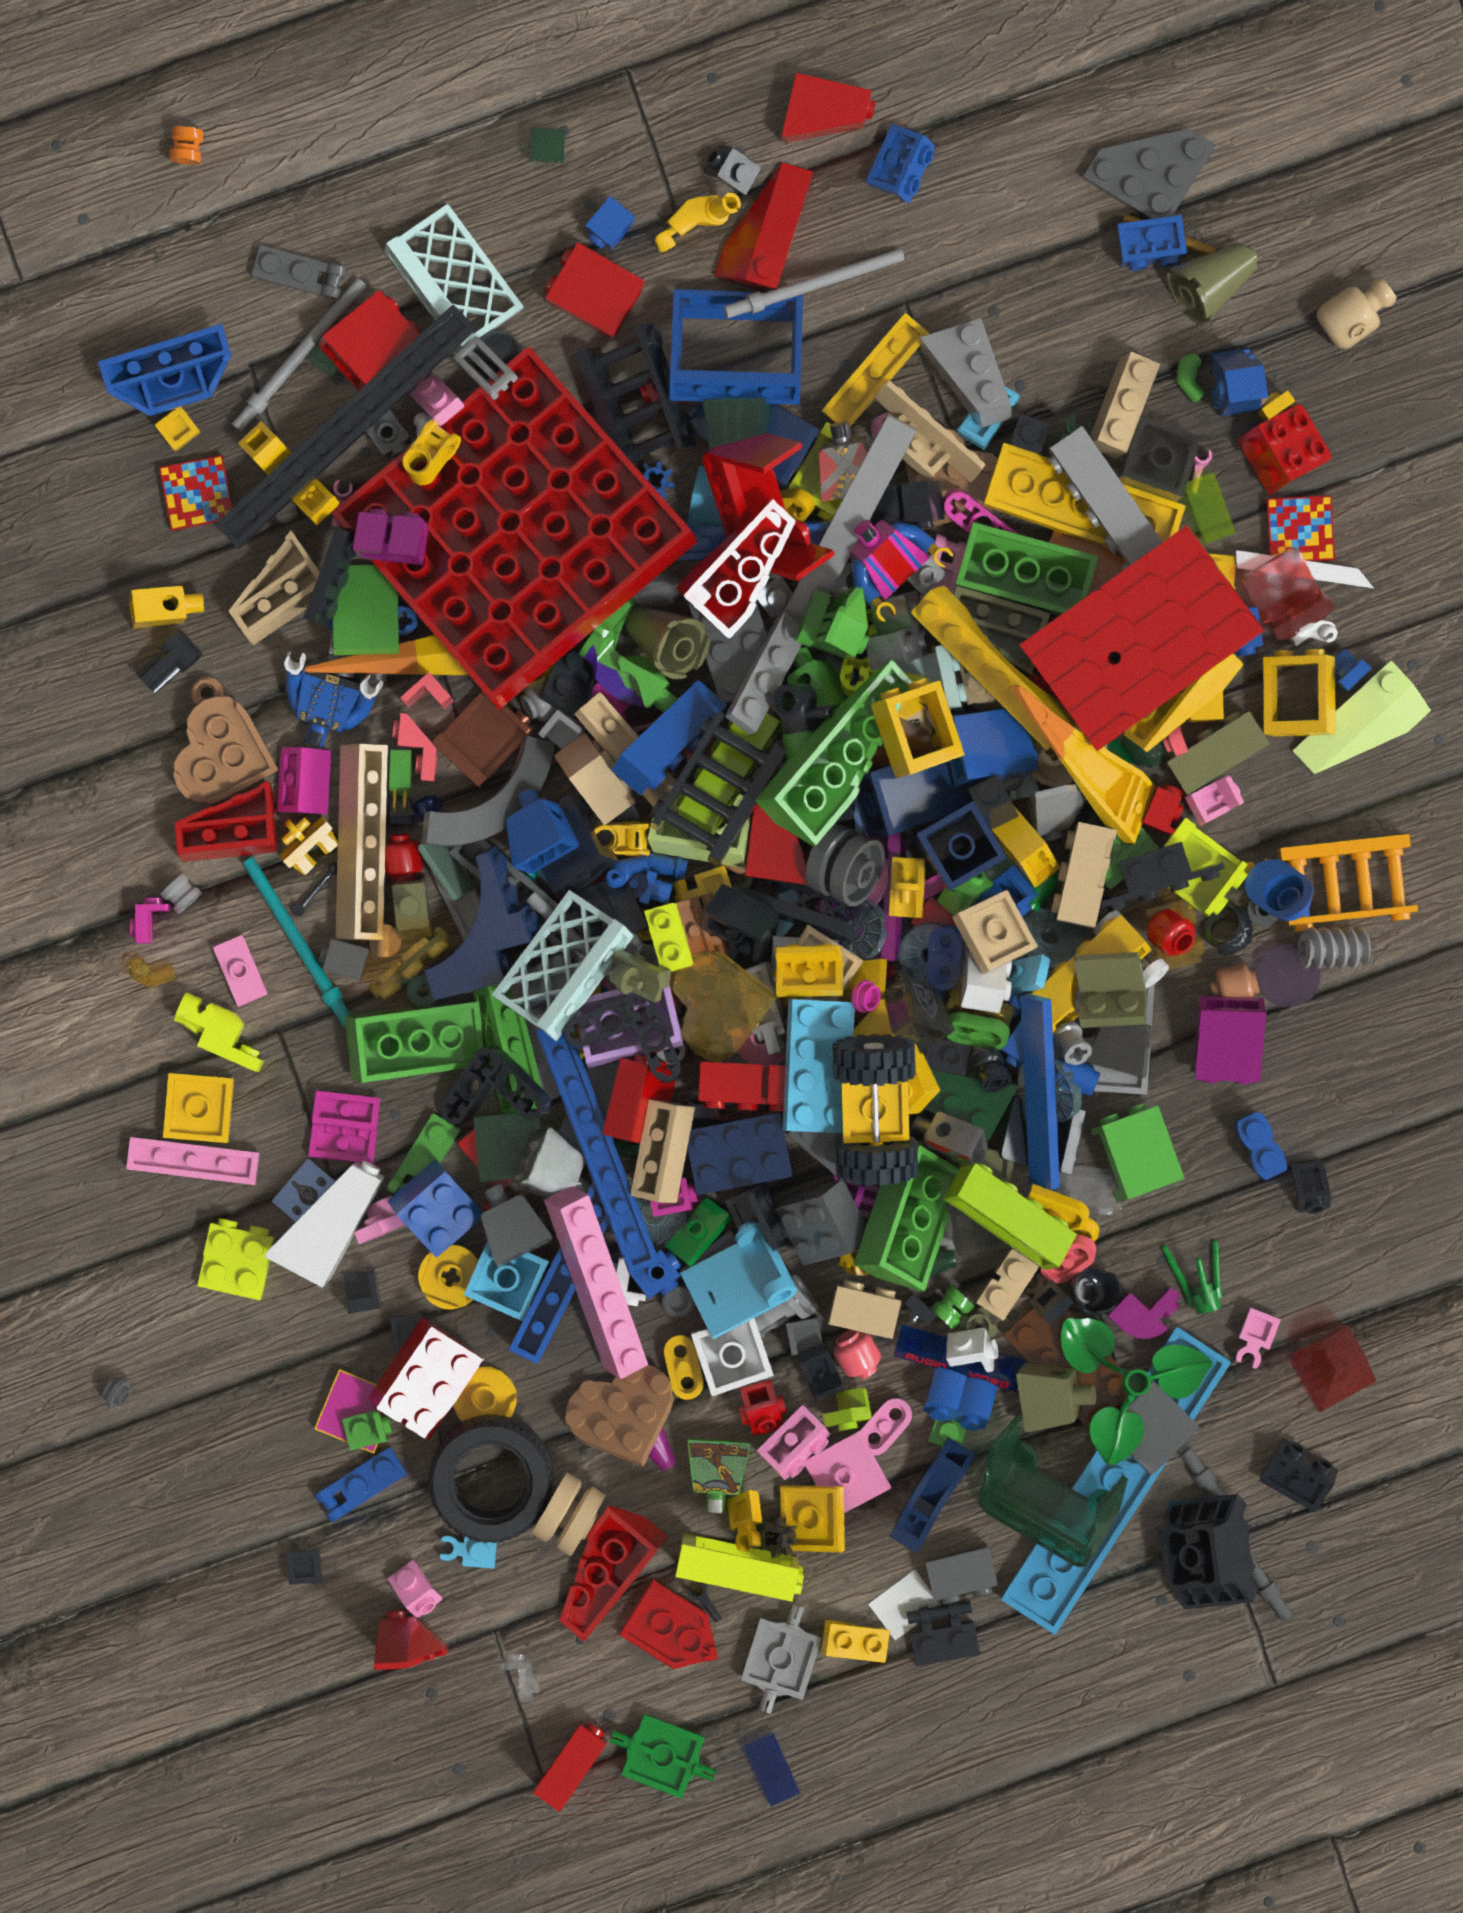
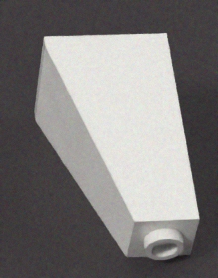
(325, 1231)

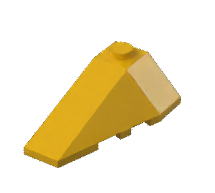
(1183, 705)

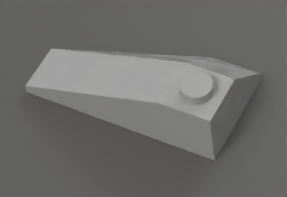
(1055, 810)

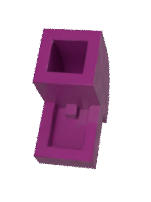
(1144, 1322)

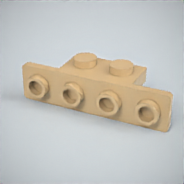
(932, 443)

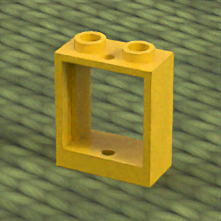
(1326, 694)
(893, 734)
(1026, 850)

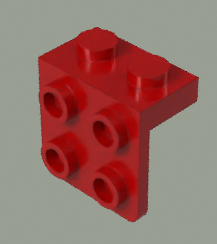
(1284, 448)

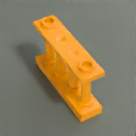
(1360, 852)

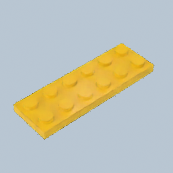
(1032, 490)

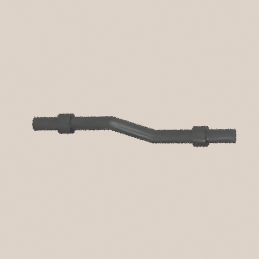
(1267, 1589)

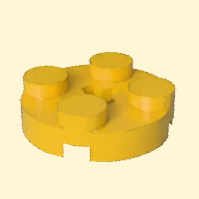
(435, 1286)

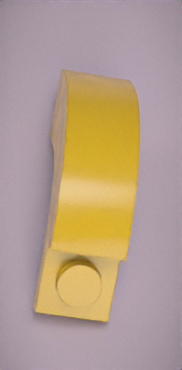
(269, 453)

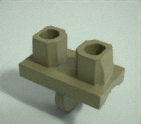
(638, 976)

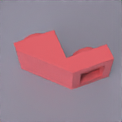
(411, 736)

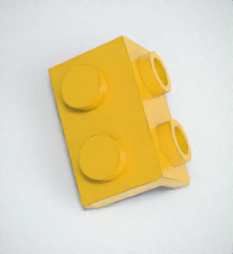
(809, 970)

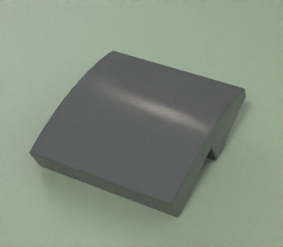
(1164, 1428)

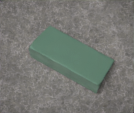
(447, 871)

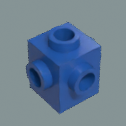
(652, 1285)

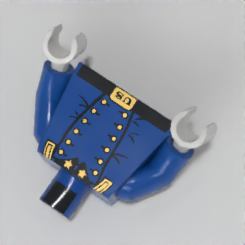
(327, 700)

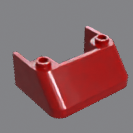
(744, 481)

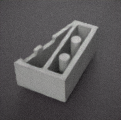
(970, 369)

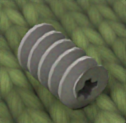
(1333, 946)

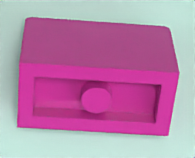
(304, 780)

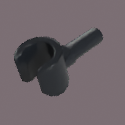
(706, 1602)

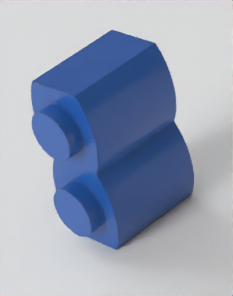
(1263, 1154)
(959, 1399)

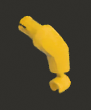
(700, 211)

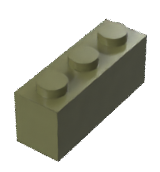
(1216, 752)

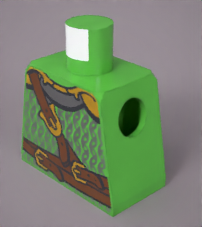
(717, 1469)

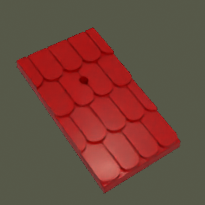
(1167, 620)

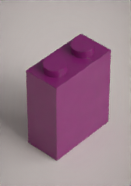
(1229, 1039)

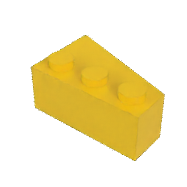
(923, 1085)

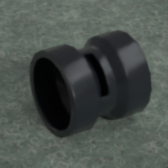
(989, 1066)

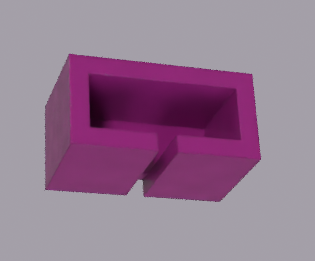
(391, 538)

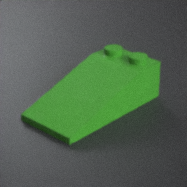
(412, 1040)

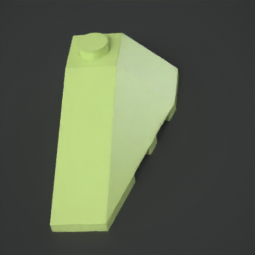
(1373, 715)

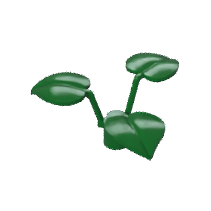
(1114, 1431)

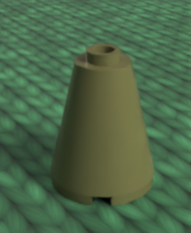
(1211, 280)
(669, 640)

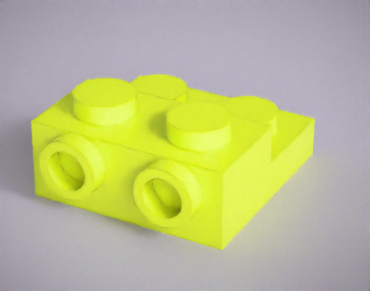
(236, 1259)

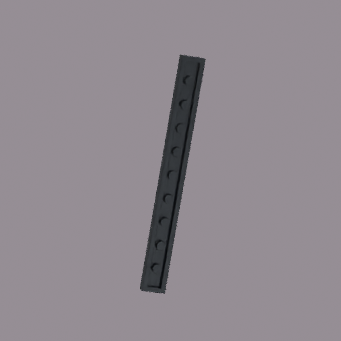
(345, 426)

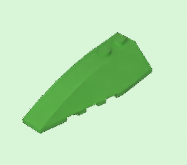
(829, 766)

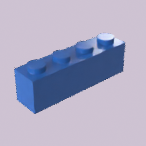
(668, 739)

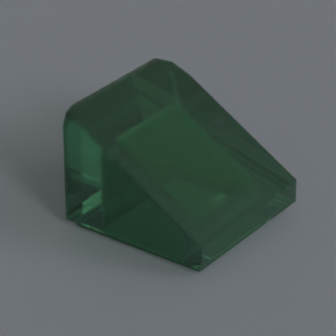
(547, 145)

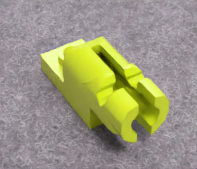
(219, 1031)

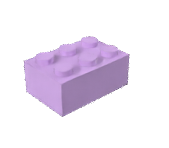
(626, 1043)

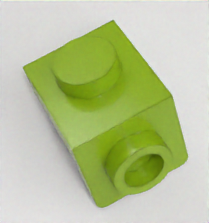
(852, 1408)

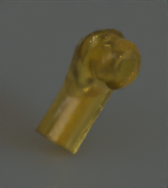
(148, 976)

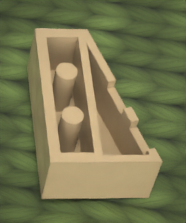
(277, 592)
(1083, 874)

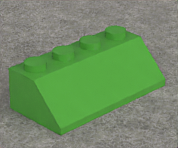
(1025, 570)
(908, 1225)

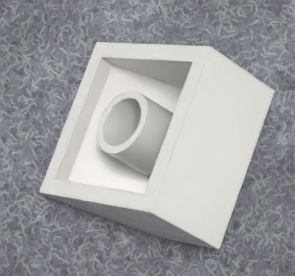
(732, 1358)

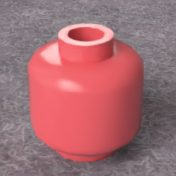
(857, 1354)

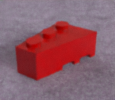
(230, 829)

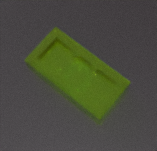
(1209, 508)

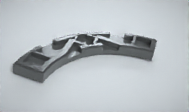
(491, 815)

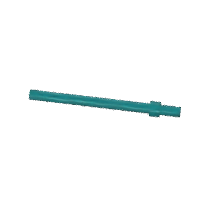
(331, 995)

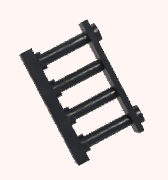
(606, 395)
(733, 816)

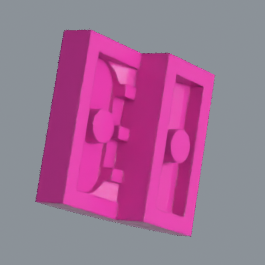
(344, 1127)

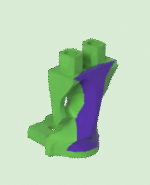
(625, 677)

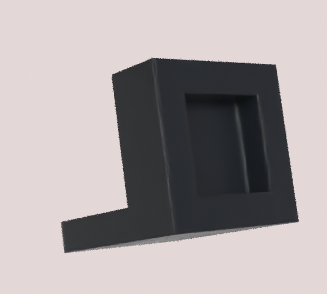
(362, 1291)

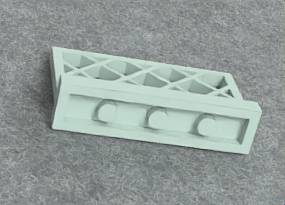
(427, 288)
(586, 973)

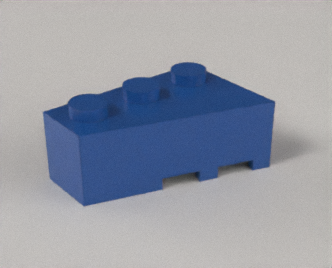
(1238, 382)

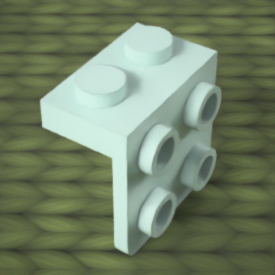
(941, 667)

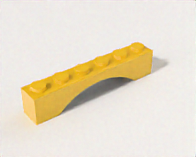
(957, 631)

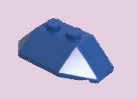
(169, 371)

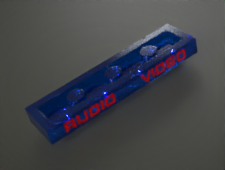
(931, 1351)

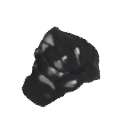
(1240, 938)

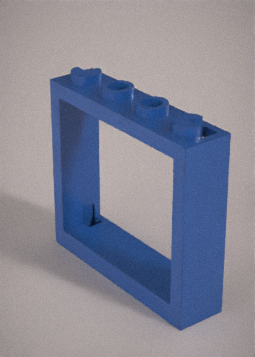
(707, 385)

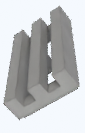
(500, 383)

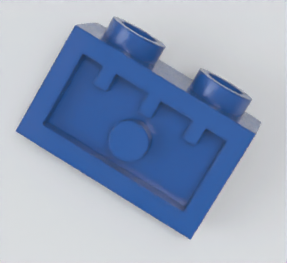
(901, 163)
(1152, 242)

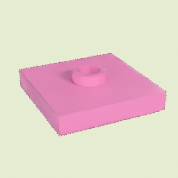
(849, 1465)

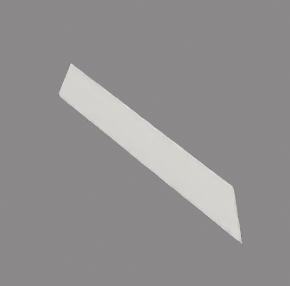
(1319, 571)

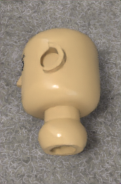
(1353, 314)

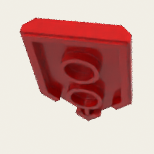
(670, 1628)

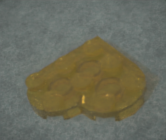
(411, 963)
(721, 1003)

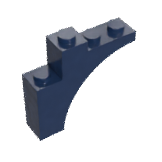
(498, 925)

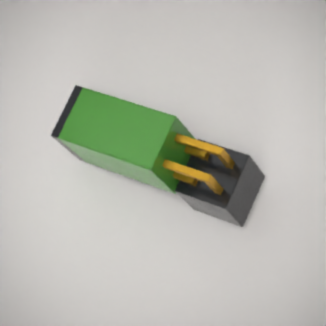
(400, 785)

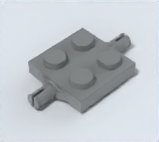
(781, 1658)

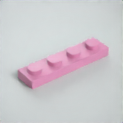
(192, 1160)

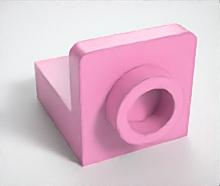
(380, 1222)

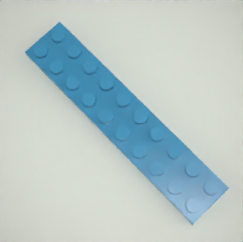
(1050, 1586)

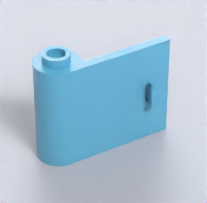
(743, 1281)

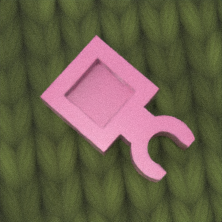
(1258, 1332)

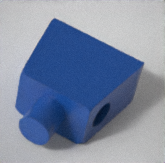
(538, 833)

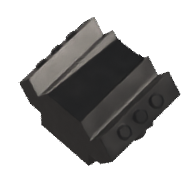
(1208, 1552)

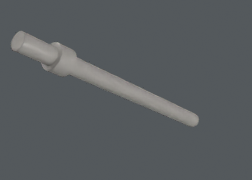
(756, 301)
(258, 402)

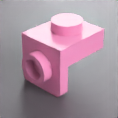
(1214, 800)
(414, 1589)

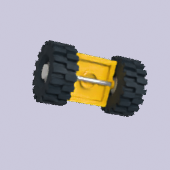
(875, 1109)

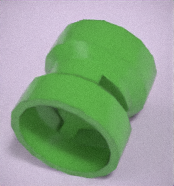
(950, 1314)

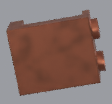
(483, 738)

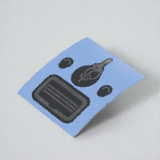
(303, 1190)

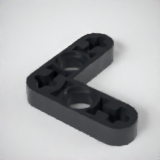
(628, 1021)
(497, 1078)

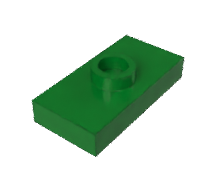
(698, 1232)

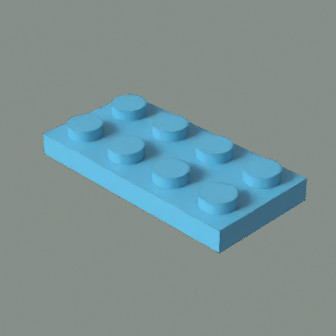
(810, 1090)

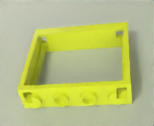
(751, 1571)

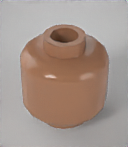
(1235, 982)

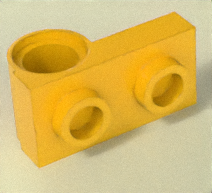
(854, 1641)

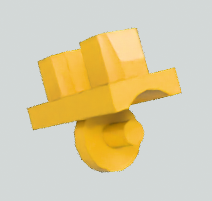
(296, 852)
(907, 887)

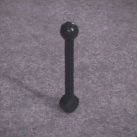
(299, 909)

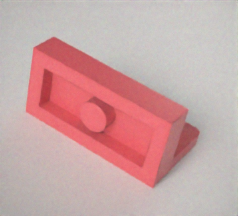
(429, 684)

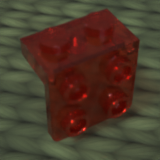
(1286, 594)

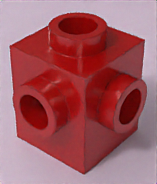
(761, 1408)

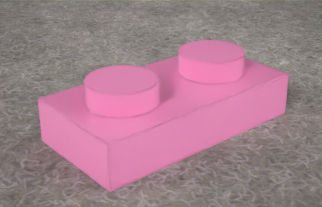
(436, 399)

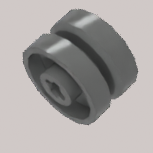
(845, 865)

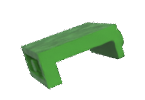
(1139, 1151)

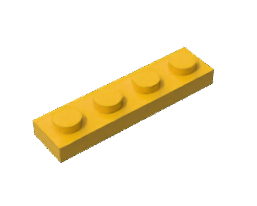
(875, 370)

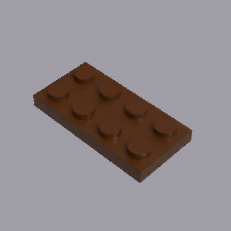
(1041, 1344)

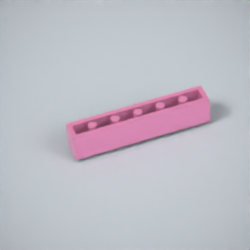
(596, 1282)

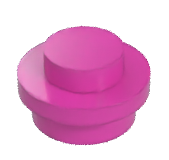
(865, 996)

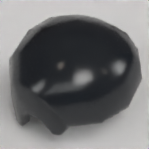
(502, 345)
(1095, 1291)

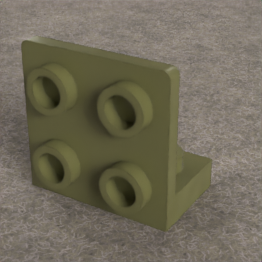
(1111, 989)

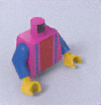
(887, 558)

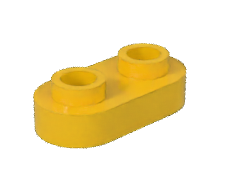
(683, 1367)

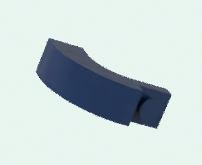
(931, 1494)

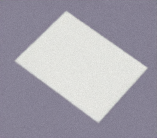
(900, 1598)

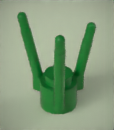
(1205, 1296)

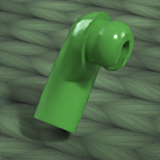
(1187, 377)

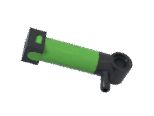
(799, 716)

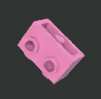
(794, 1443)

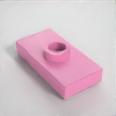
(240, 970)

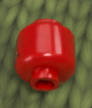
(402, 857)
(1171, 932)

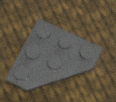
(1151, 172)

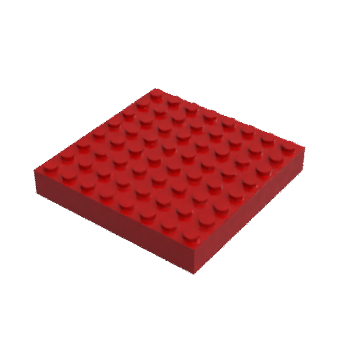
(528, 531)

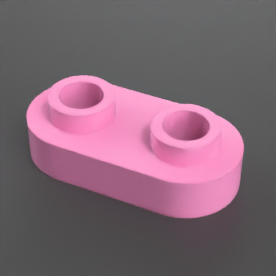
(885, 1426)

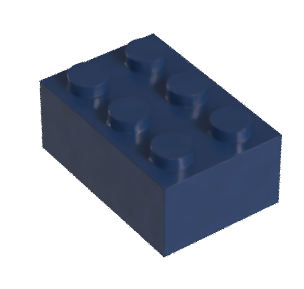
(738, 1153)

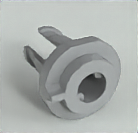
(801, 1304)

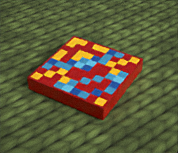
(196, 492)
(1301, 524)

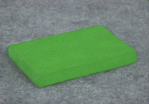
(366, 614)

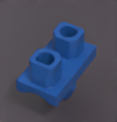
(649, 888)

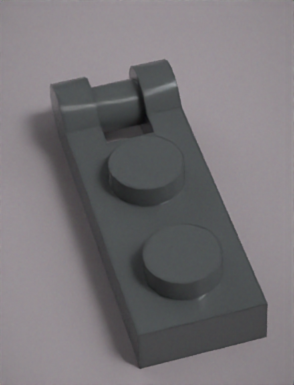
(297, 272)

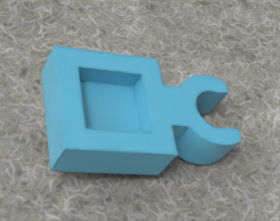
(473, 1552)

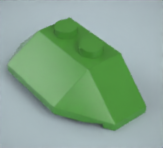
(844, 625)

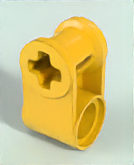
(433, 447)
(624, 837)

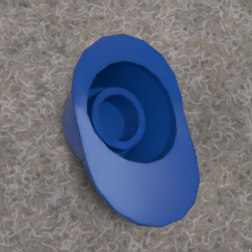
(1279, 889)

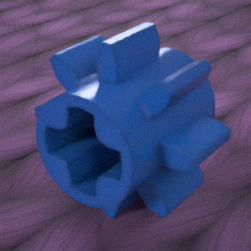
(658, 473)

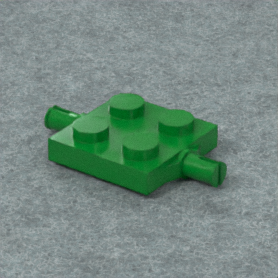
(663, 1755)

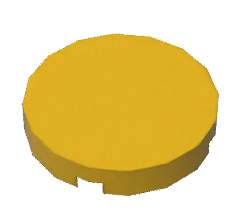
(489, 1389)

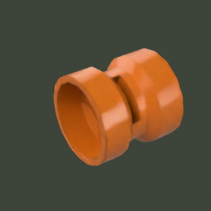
(186, 145)

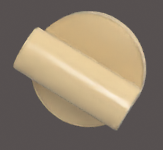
(389, 945)

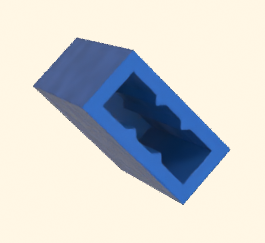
(992, 746)

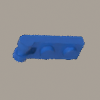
(362, 1483)

